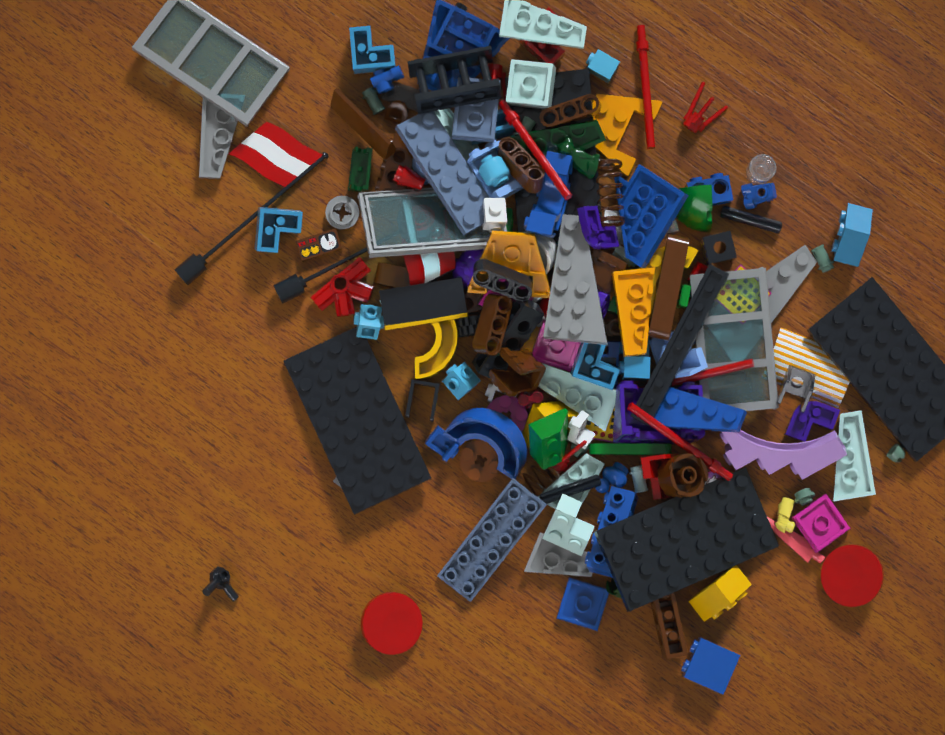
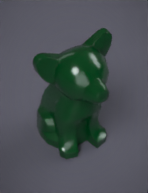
(582, 162)

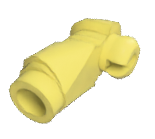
(784, 512)

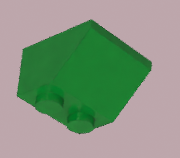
(549, 438)

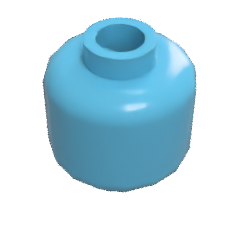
(494, 171)

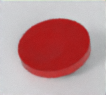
(852, 575)
(391, 623)

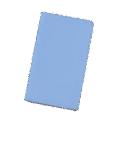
(692, 364)

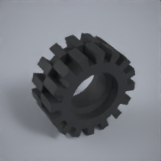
(467, 326)

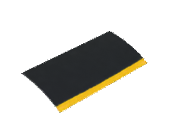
(423, 303)

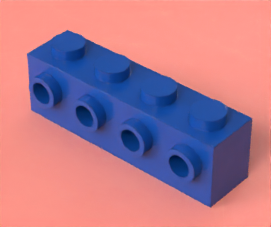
(619, 505)

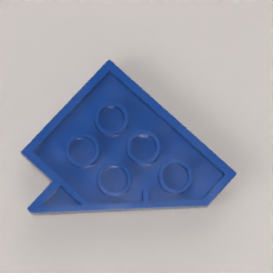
(648, 212)

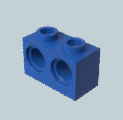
(717, 199)

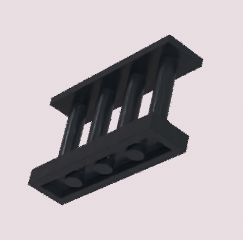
(456, 96)

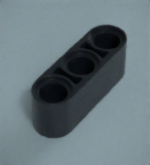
(508, 288)

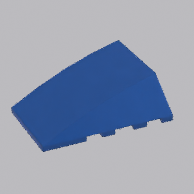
(458, 31)

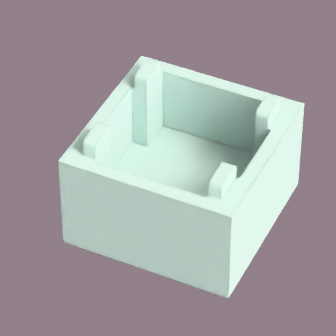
(530, 84)

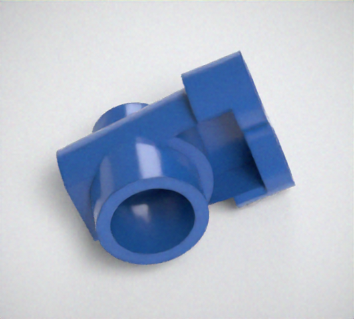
(383, 79)
(754, 196)

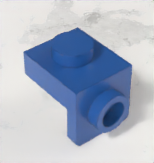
(442, 444)

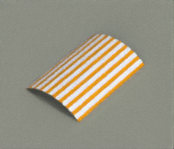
(807, 355)

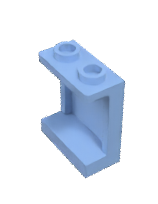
(474, 162)

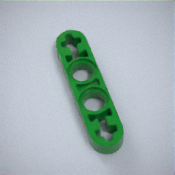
(629, 449)

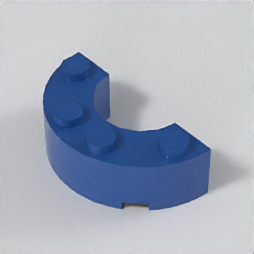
(551, 205)
(497, 431)

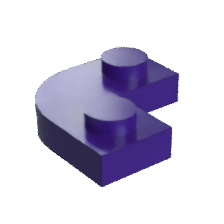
(593, 232)
(814, 413)

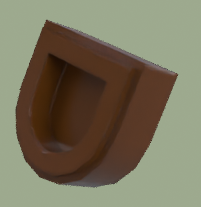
(397, 112)

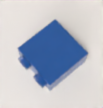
(710, 665)

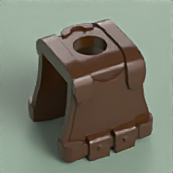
(603, 267)
(519, 380)

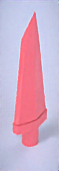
(797, 543)

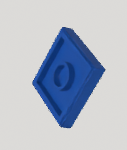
(583, 604)

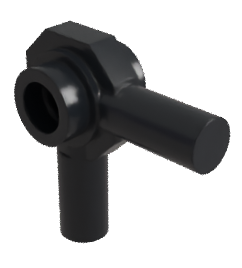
(220, 579)

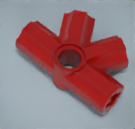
(344, 298)

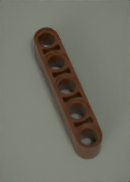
(668, 287)

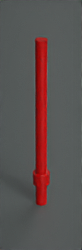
(642, 47)
(514, 120)
(712, 372)
(712, 464)

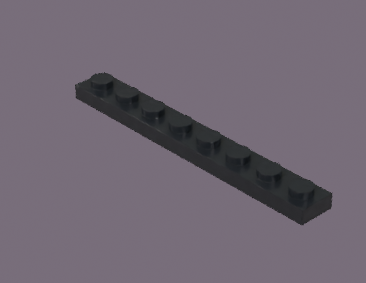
(681, 341)

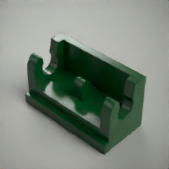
(360, 169)

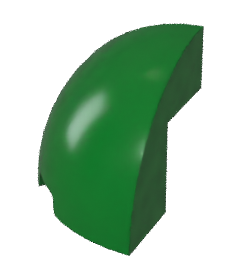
(697, 208)

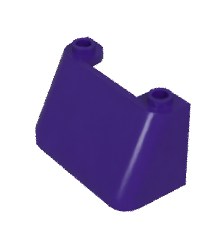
(631, 431)

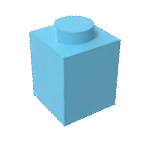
(602, 65)

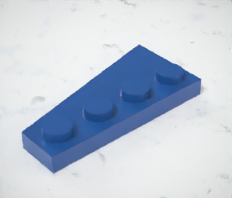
(697, 413)

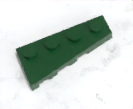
(582, 134)

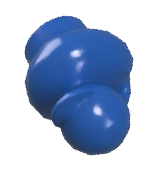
(614, 476)

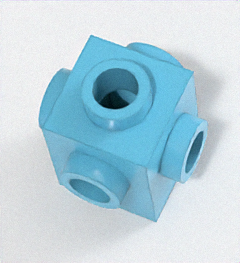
(368, 321)
(460, 380)

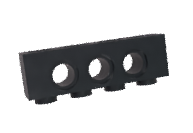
(521, 323)

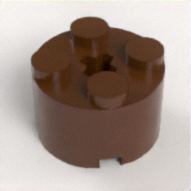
(682, 476)

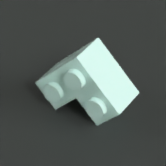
(566, 529)

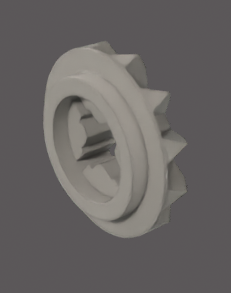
(334, 218)

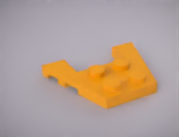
(613, 120)
(518, 253)

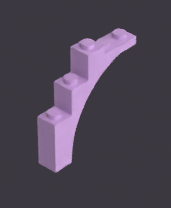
(803, 457)

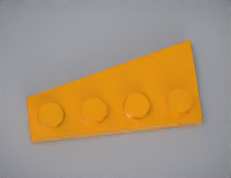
(633, 303)

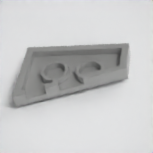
(556, 560)

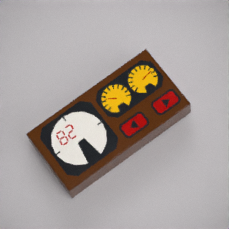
(318, 244)

